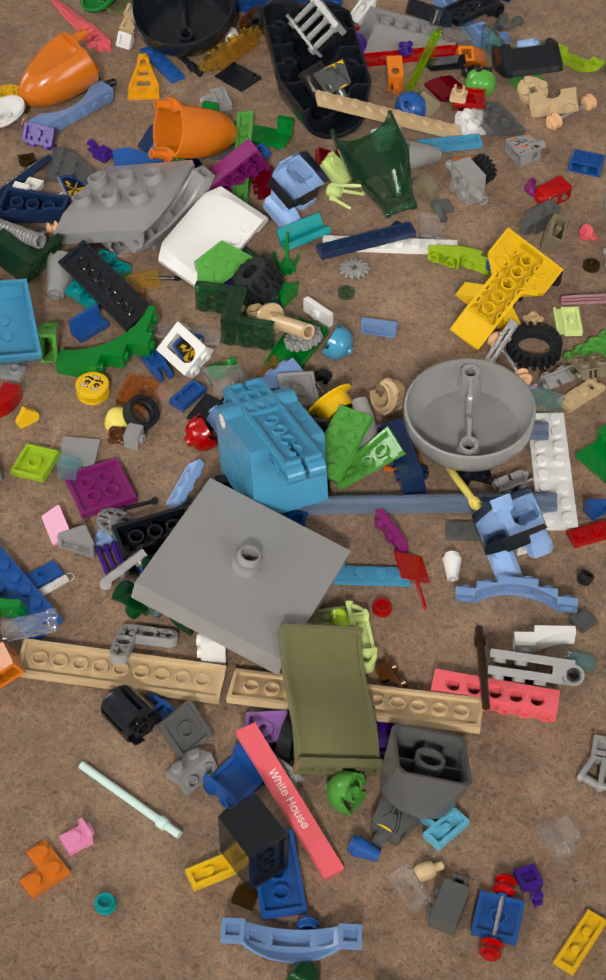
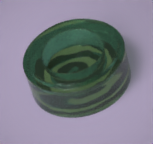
(346, 292)

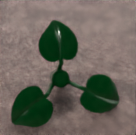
(134, 608)

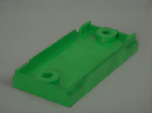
(300, 357)

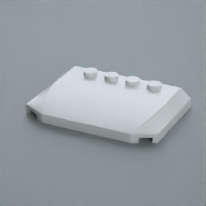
(212, 218)

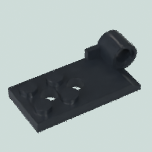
(470, 9)

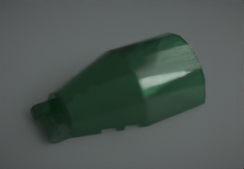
(380, 166)

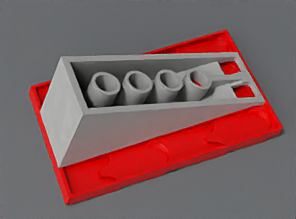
(387, 28)

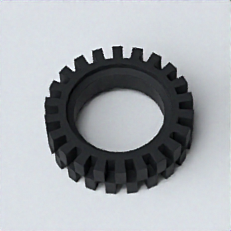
(535, 331)

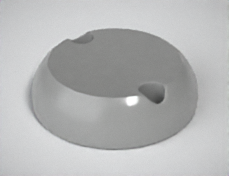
(469, 414)

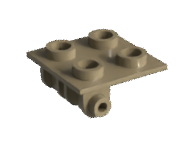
(589, 366)

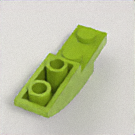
(457, 256)

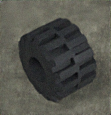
(261, 279)

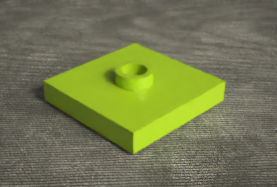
(35, 463)

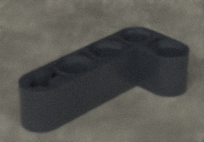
(429, 12)

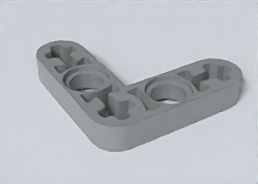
(137, 635)

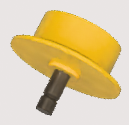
(330, 401)

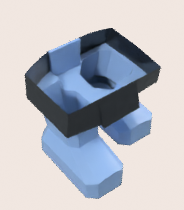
(293, 185)
(508, 525)

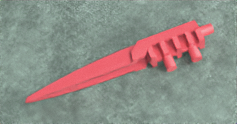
(96, 38)

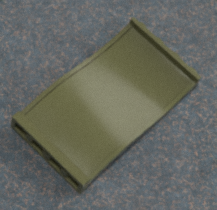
(328, 699)

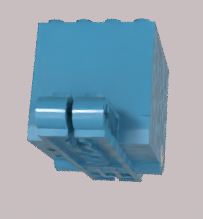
(271, 447)

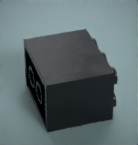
(253, 842)

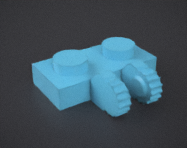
(444, 829)

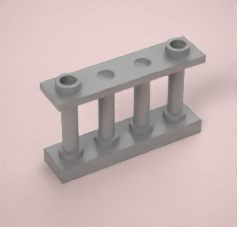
(328, 18)

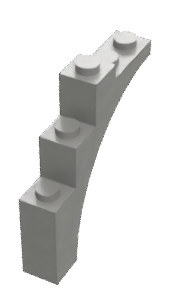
(195, 186)

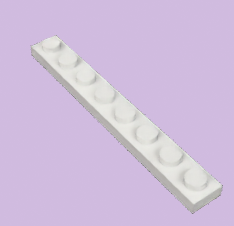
(406, 246)

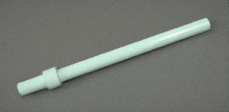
(161, 822)

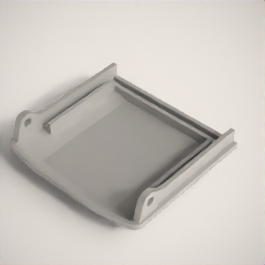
(122, 202)

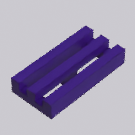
(106, 549)

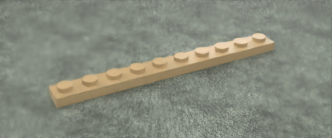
(379, 113)

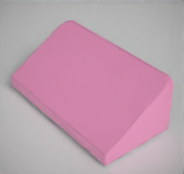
(54, 523)

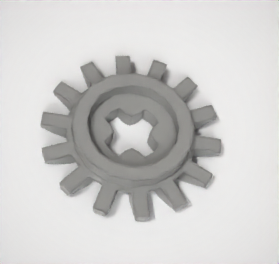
(361, 268)

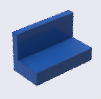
(87, 324)

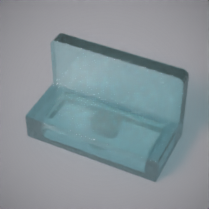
(547, 399)

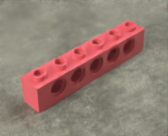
(505, 693)

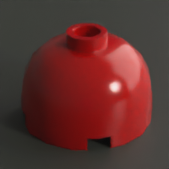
(199, 434)

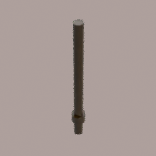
(480, 643)

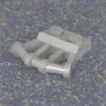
(598, 756)

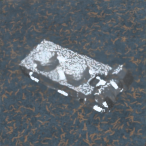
(29, 625)

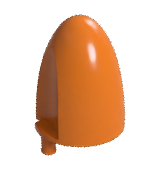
(58, 72)
(189, 131)

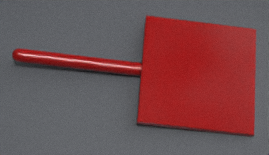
(413, 568)

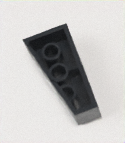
(145, 532)

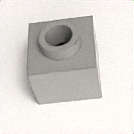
(134, 436)

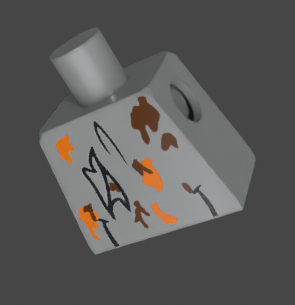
(524, 149)

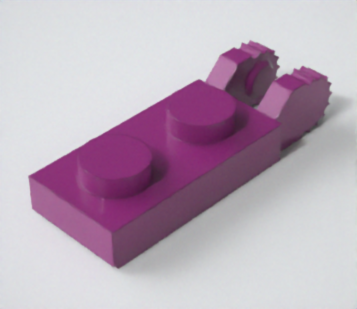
(390, 530)

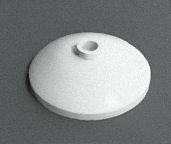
(10, 110)

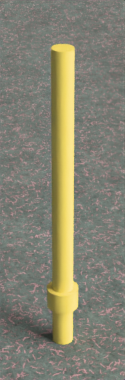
(473, 501)

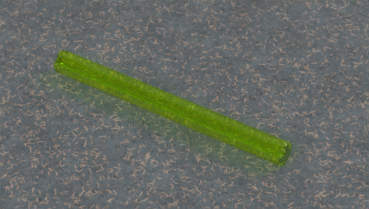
(423, 60)

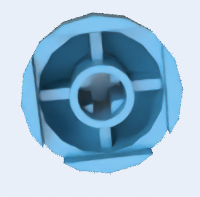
(339, 344)

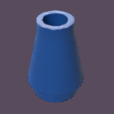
(363, 848)

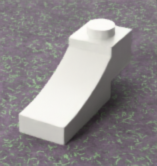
(543, 637)

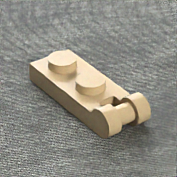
(582, 394)

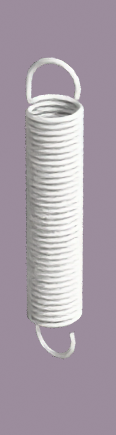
(55, 584)

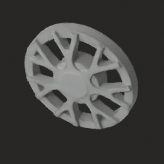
(111, 519)

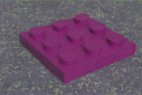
(100, 488)

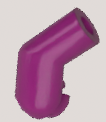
(530, 187)

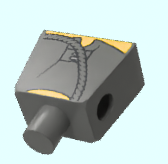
(334, 78)
(391, 824)

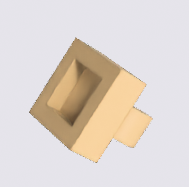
(458, 95)

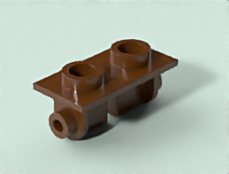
(388, 671)

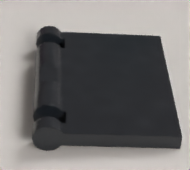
(238, 76)

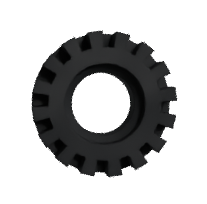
(486, 166)

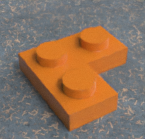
(48, 873)

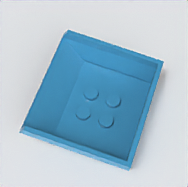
(17, 324)

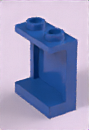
(234, 779)

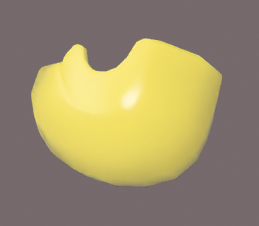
(115, 418)

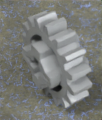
(296, 343)

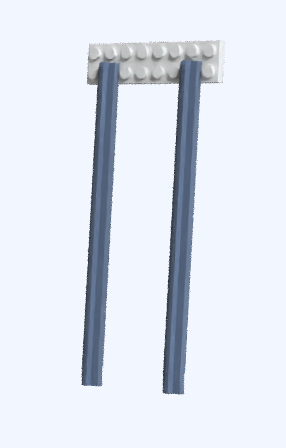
(551, 485)

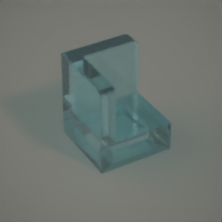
(68, 468)

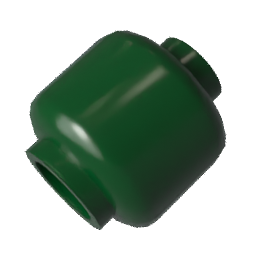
(304, 971)

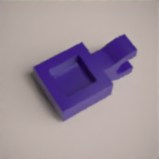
(101, 153)
(531, 881)

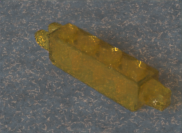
(230, 50)

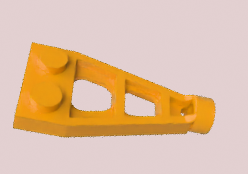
(143, 92)

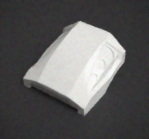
(470, 121)

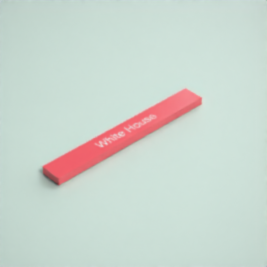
(289, 801)

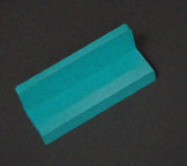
(303, 231)

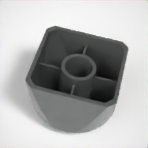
(424, 771)

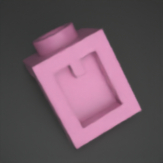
(78, 837)

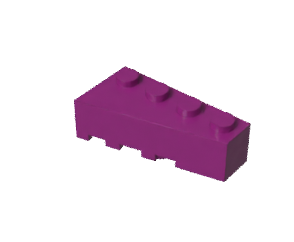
(238, 166)

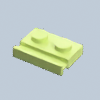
(334, 169)
(567, 321)

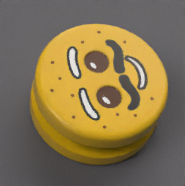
(92, 388)

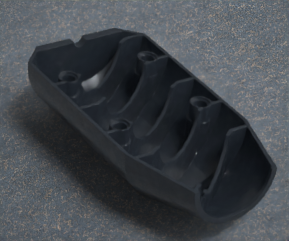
(291, 56)

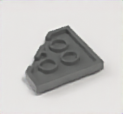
(499, 121)
(69, 163)

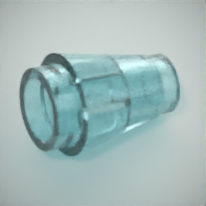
(584, 660)

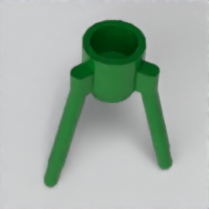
(286, 266)

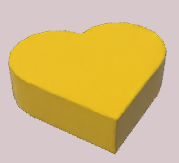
(26, 417)

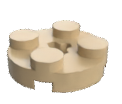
(528, 83)

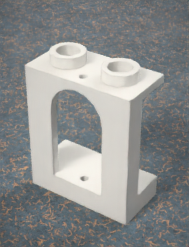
(202, 352)

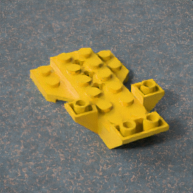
(492, 303)

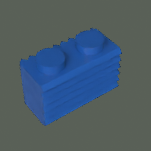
(586, 163)

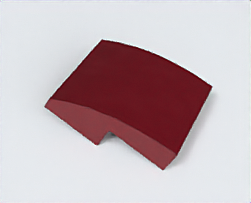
(442, 87)

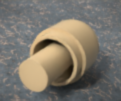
(427, 870)

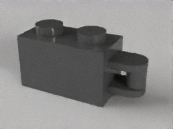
(538, 217)
(449, 904)

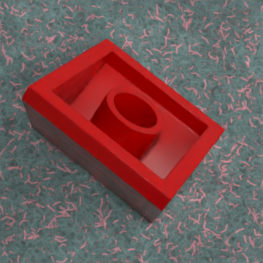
(474, 100)

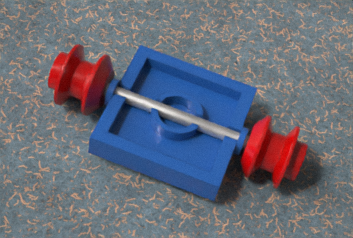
(497, 917)

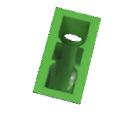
(49, 335)

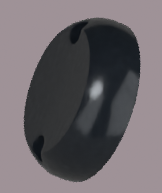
(182, 26)

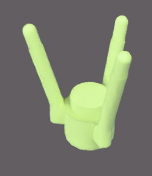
(334, 190)

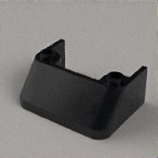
(528, 60)

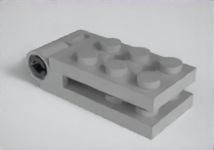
(559, 668)

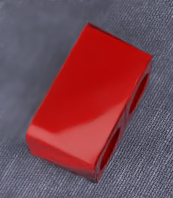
(552, 188)

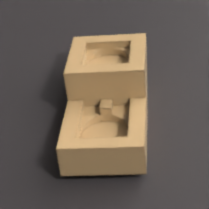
(127, 23)

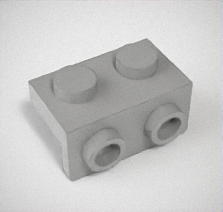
(191, 769)

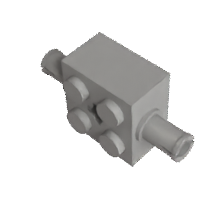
(467, 181)

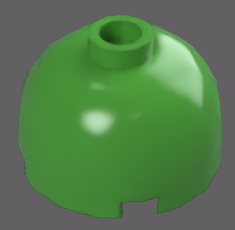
(482, 80)
(346, 787)

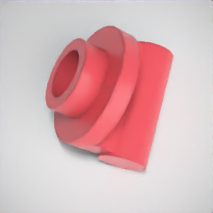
(586, 232)

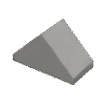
(77, 540)

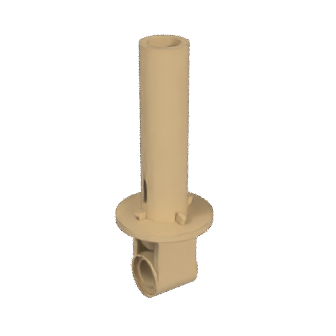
(285, 324)

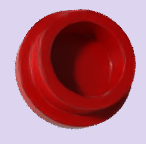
(382, 607)

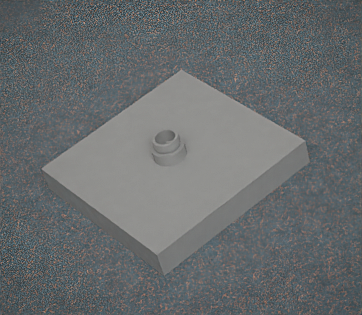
(240, 573)

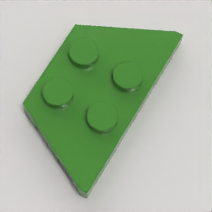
(219, 263)

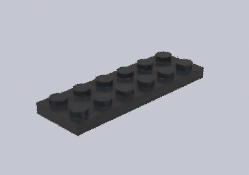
(104, 285)

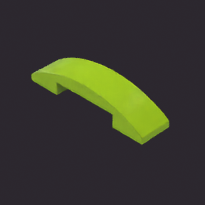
(579, 63)

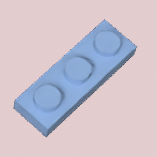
(185, 484)

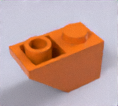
(472, 55)

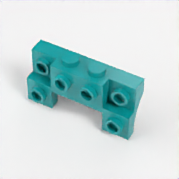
(76, 292)

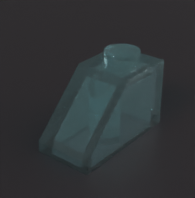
(488, 38)

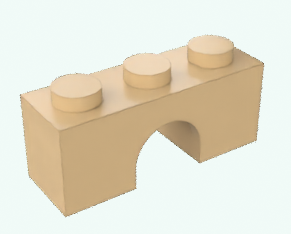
(564, 103)

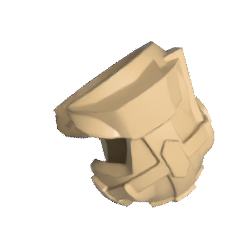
(392, 398)

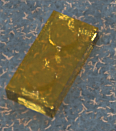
(143, 280)

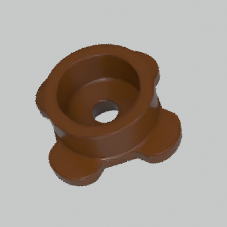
(112, 435)

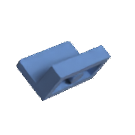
(379, 327)

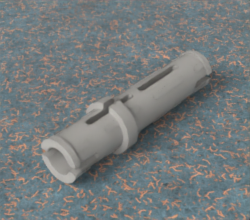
(511, 327)

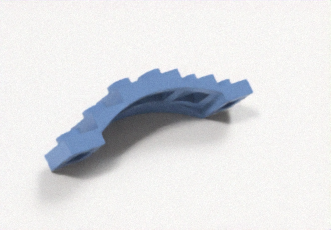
(517, 586)
(289, 944)

